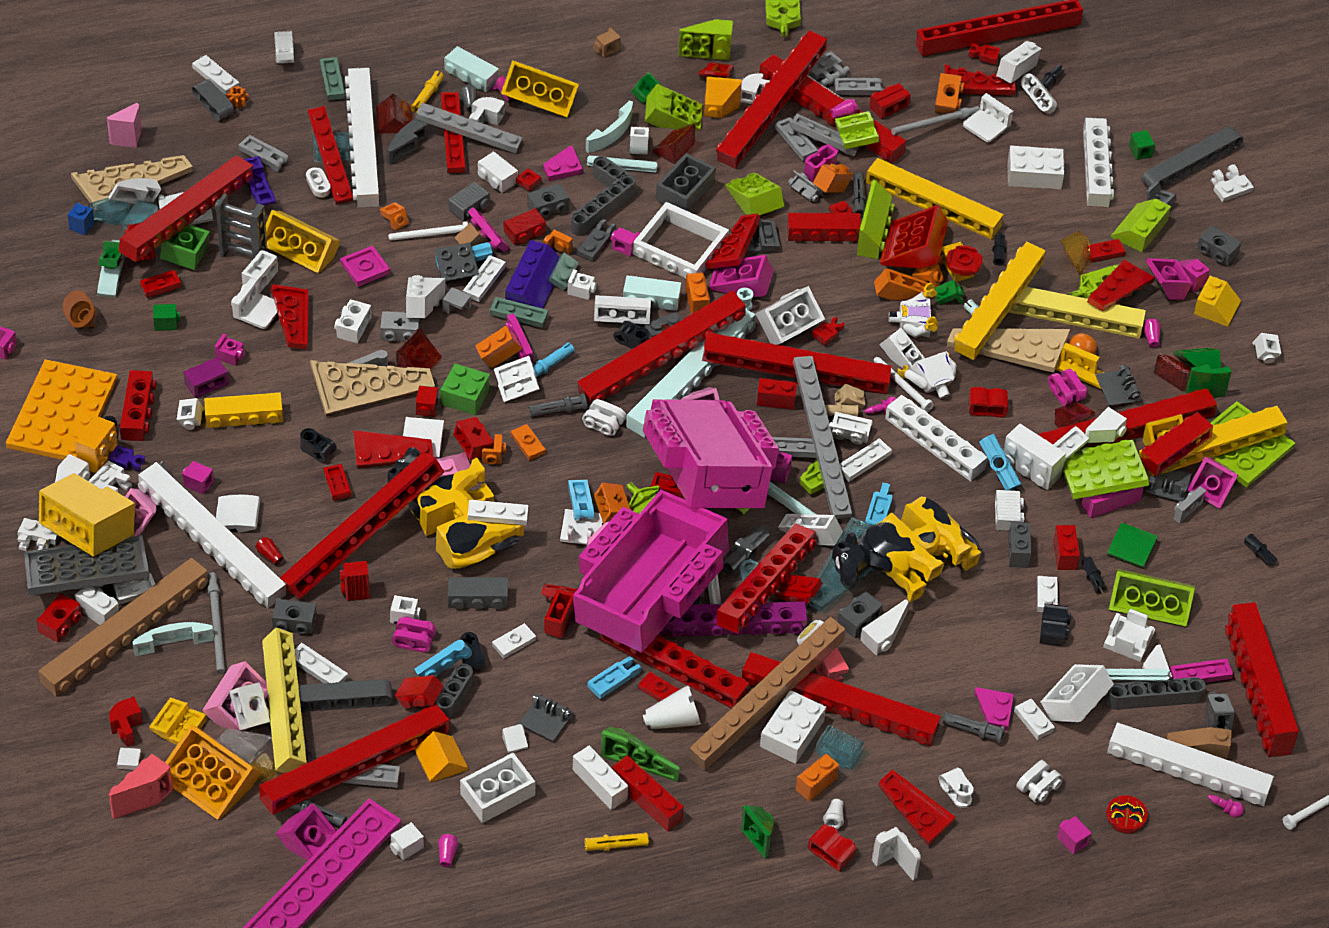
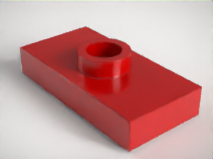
(1106, 250)
(337, 482)
(656, 687)

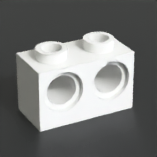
(262, 269)
(353, 321)

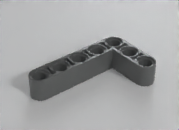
(620, 188)

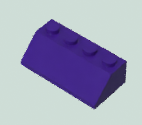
(531, 277)

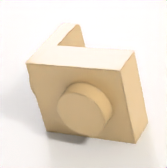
(850, 396)

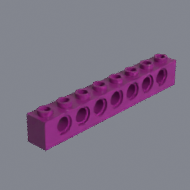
(770, 619)

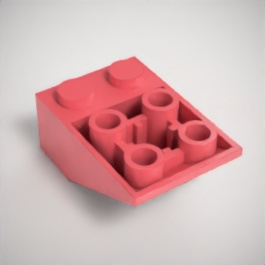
(141, 788)

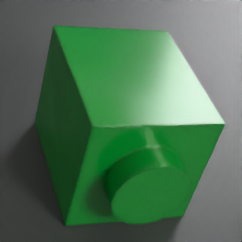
(1141, 145)
(165, 317)

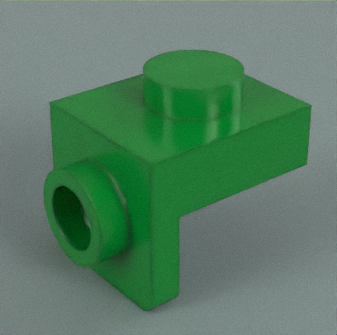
(644, 87)
(111, 256)
(948, 292)

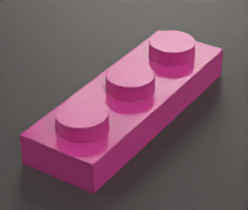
(488, 231)
(514, 326)
(1208, 671)

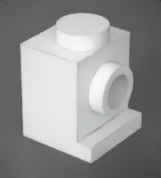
(581, 285)
(1267, 347)
(188, 416)
(404, 607)

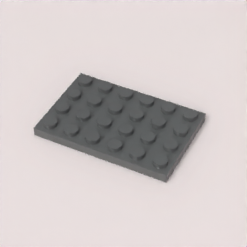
(73, 568)

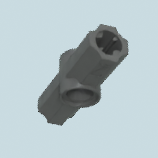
(745, 549)

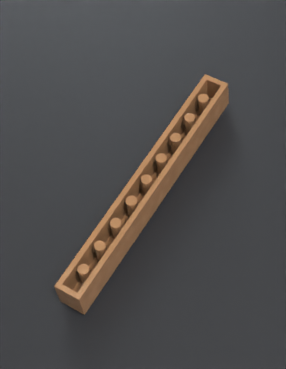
(123, 627)
(767, 693)

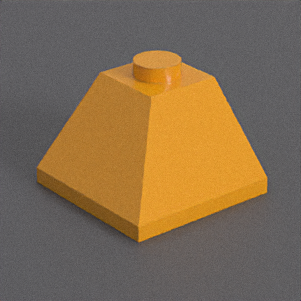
(722, 96)

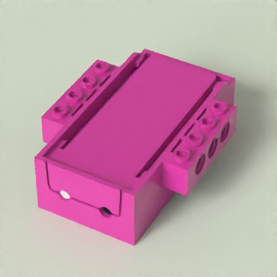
(713, 451)

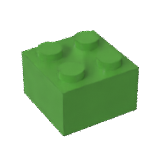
(186, 247)
(465, 389)

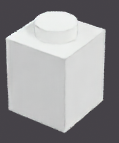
(406, 841)

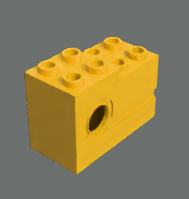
(86, 514)

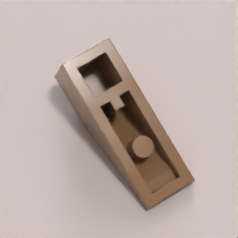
(1208, 740)

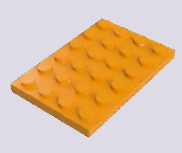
(60, 409)

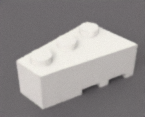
(423, 295)

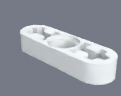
(1044, 96)

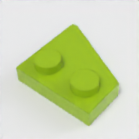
(811, 479)

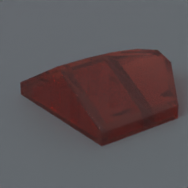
(1072, 414)

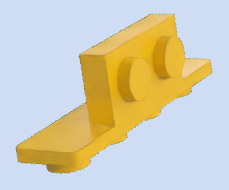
(1081, 362)

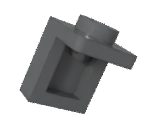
(1155, 192)

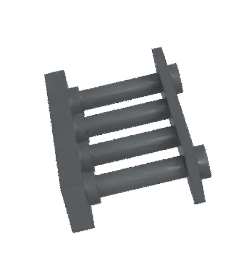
(256, 227)

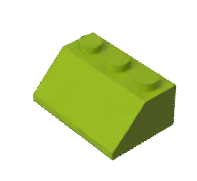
(1142, 224)

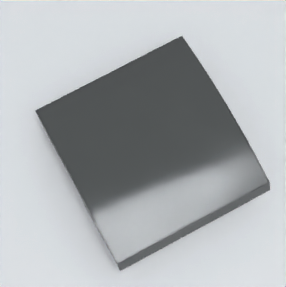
(764, 239)

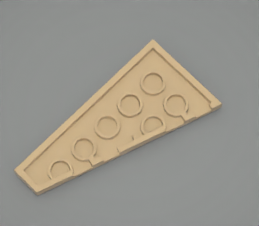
(101, 183)
(1024, 346)
(358, 385)

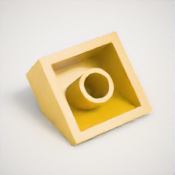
(1217, 301)

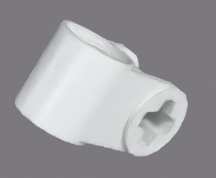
(957, 787)

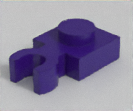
(123, 457)

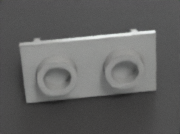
(802, 182)

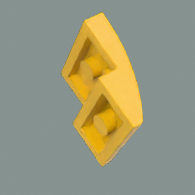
(175, 720)

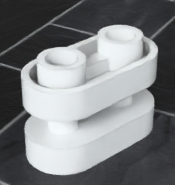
(604, 417)
(1041, 790)

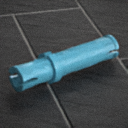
(544, 365)

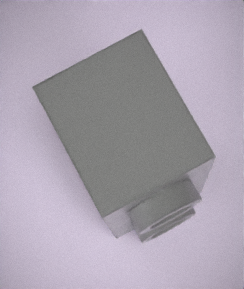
(397, 327)

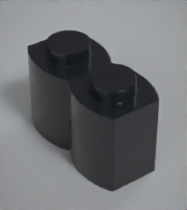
(1054, 624)

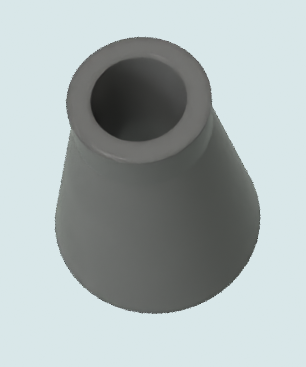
(468, 95)

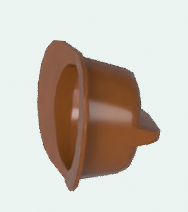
(79, 310)

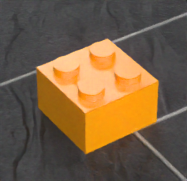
(96, 443)

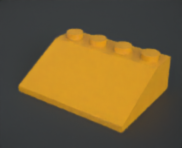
(210, 772)

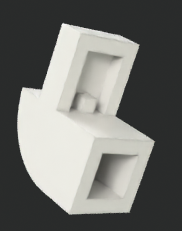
(284, 47)
(751, 86)
(488, 110)
(639, 140)

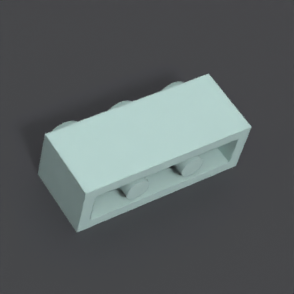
(471, 69)
(661, 292)

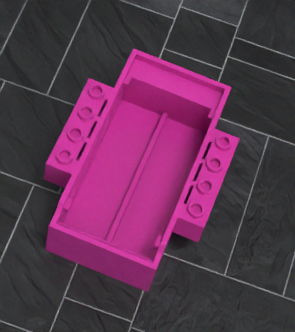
(648, 568)

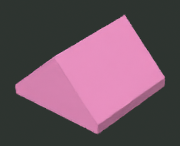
(125, 127)

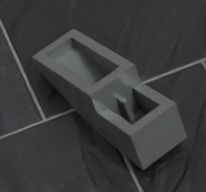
(406, 140)

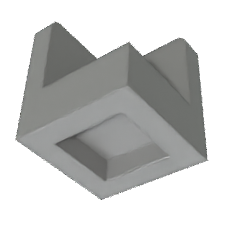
(457, 299)

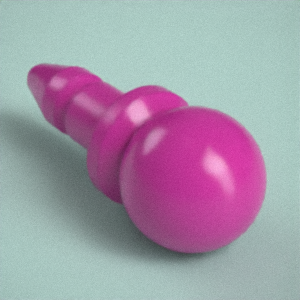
(879, 407)
(1234, 808)

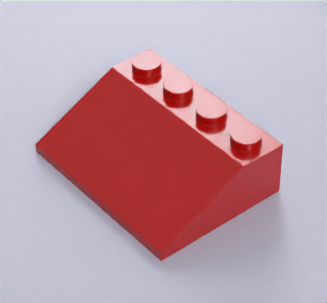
(915, 239)

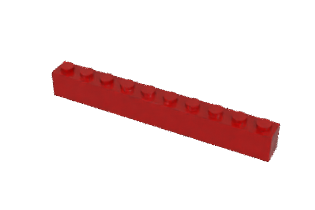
(999, 27)
(771, 99)
(821, 101)
(185, 208)
(662, 348)
(779, 361)
(1187, 405)
(361, 525)
(853, 702)
(352, 759)

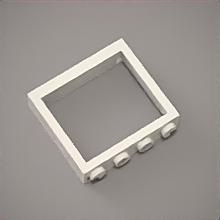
(684, 220)

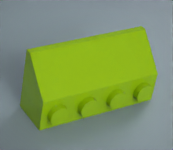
(875, 221)
(1152, 596)

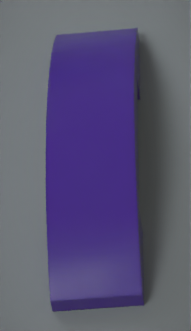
(258, 185)

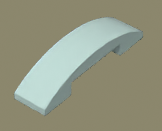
(600, 140)
(109, 279)
(172, 633)

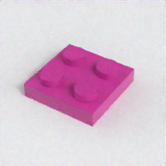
(365, 266)

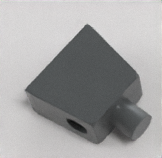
(1218, 707)

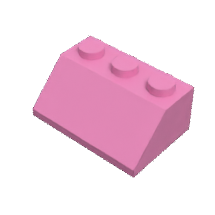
(220, 706)

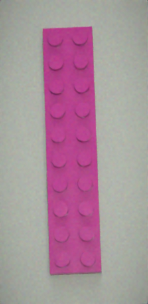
(328, 868)

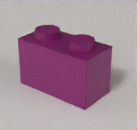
(206, 377)

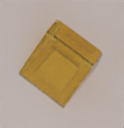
(266, 766)

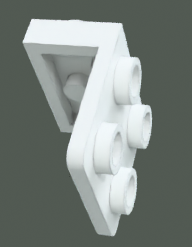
(990, 120)
(253, 306)
(850, 427)
(896, 845)

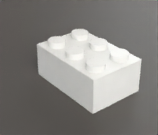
(1035, 167)
(790, 316)
(1034, 456)
(1077, 693)
(792, 726)
(497, 787)

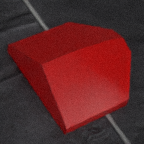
(716, 70)

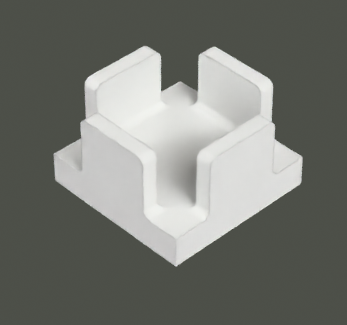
(1129, 635)

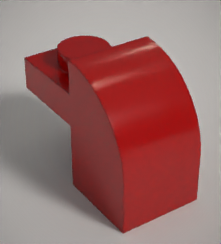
(123, 717)

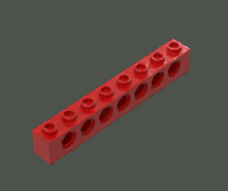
(766, 578)
(661, 656)

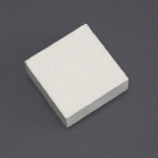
(129, 758)

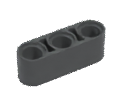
(213, 100)
(455, 690)

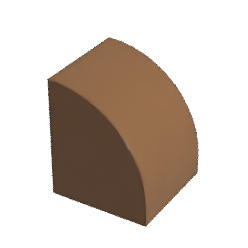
(472, 235)

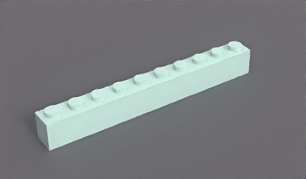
(685, 375)

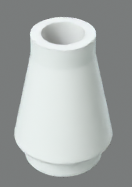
(834, 814)

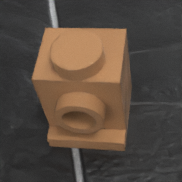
(607, 43)

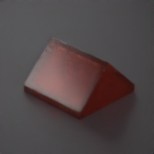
(392, 115)
(676, 143)
(417, 352)
(1172, 371)

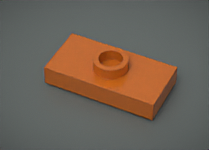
(528, 442)

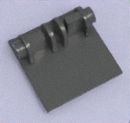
(456, 262)
(1119, 386)
(1170, 485)
(546, 717)

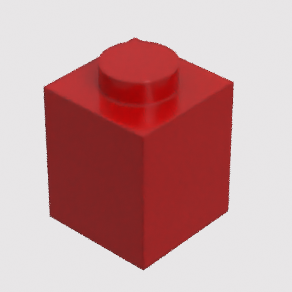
(426, 401)

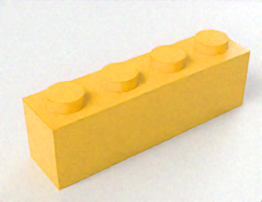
(243, 410)

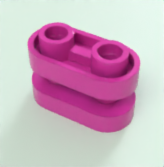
(1067, 387)
(414, 634)

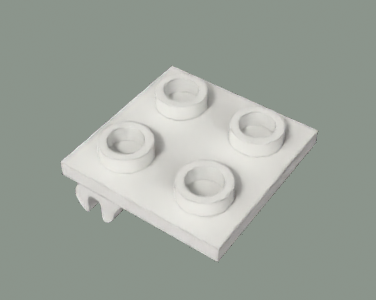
(579, 530)

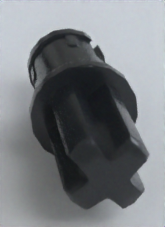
(1051, 77)
(999, 249)
(1260, 549)
(1093, 574)

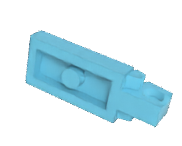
(879, 505)

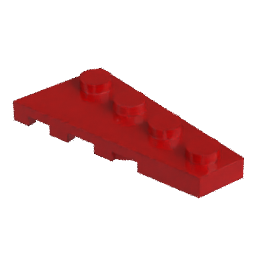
(980, 83)
(736, 244)
(917, 808)

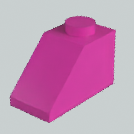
(1196, 272)

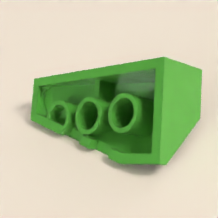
(619, 743)

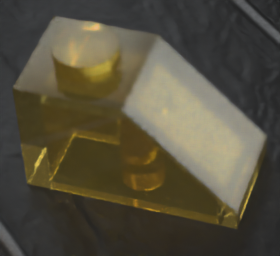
(1077, 249)

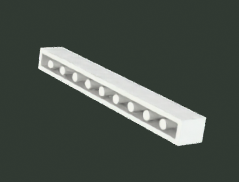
(363, 138)
(211, 535)

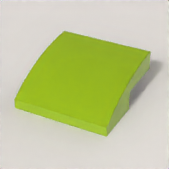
(857, 130)

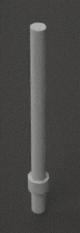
(961, 113)
(214, 592)

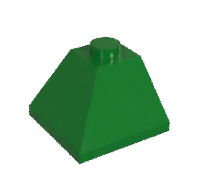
(1200, 357)
(758, 828)

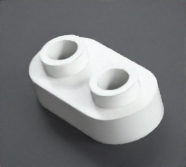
(318, 182)

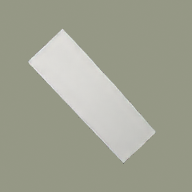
(136, 189)

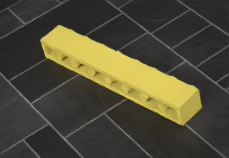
(1079, 312)
(284, 701)

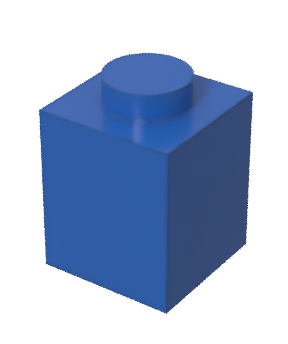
(81, 219)

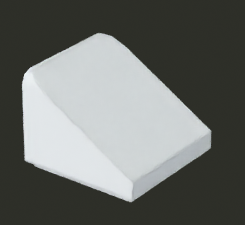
(514, 738)

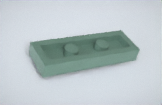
(332, 78)
(524, 313)

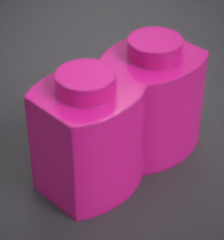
(824, 156)

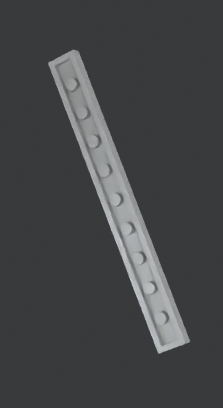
(822, 437)

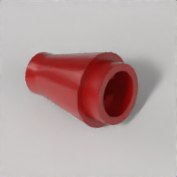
(268, 549)

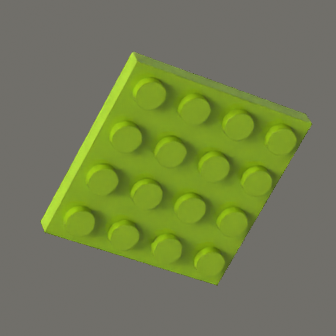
(1254, 459)
(1104, 469)

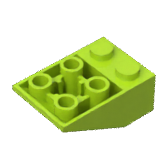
(706, 40)
(672, 109)
(756, 194)

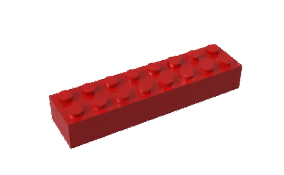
(1261, 680)

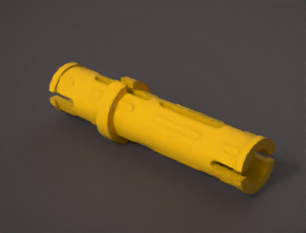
(431, 87)
(637, 840)

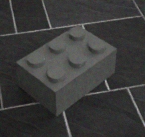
(686, 182)

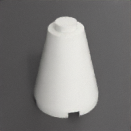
(673, 711)

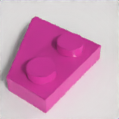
(563, 165)
(995, 706)

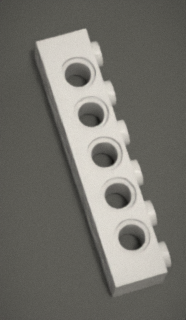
(1097, 162)
(936, 438)

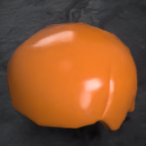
(1084, 342)

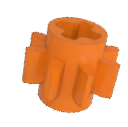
(237, 96)

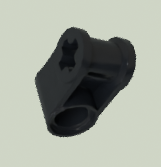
(631, 335)
(316, 444)
(477, 659)

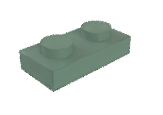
(563, 271)

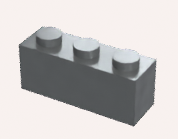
(477, 592)

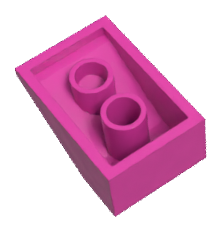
(751, 273)

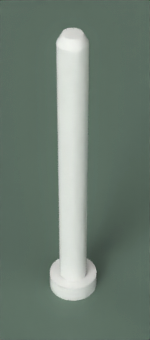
(427, 232)
(925, 404)
(1290, 821)

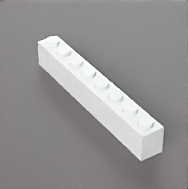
(1190, 764)

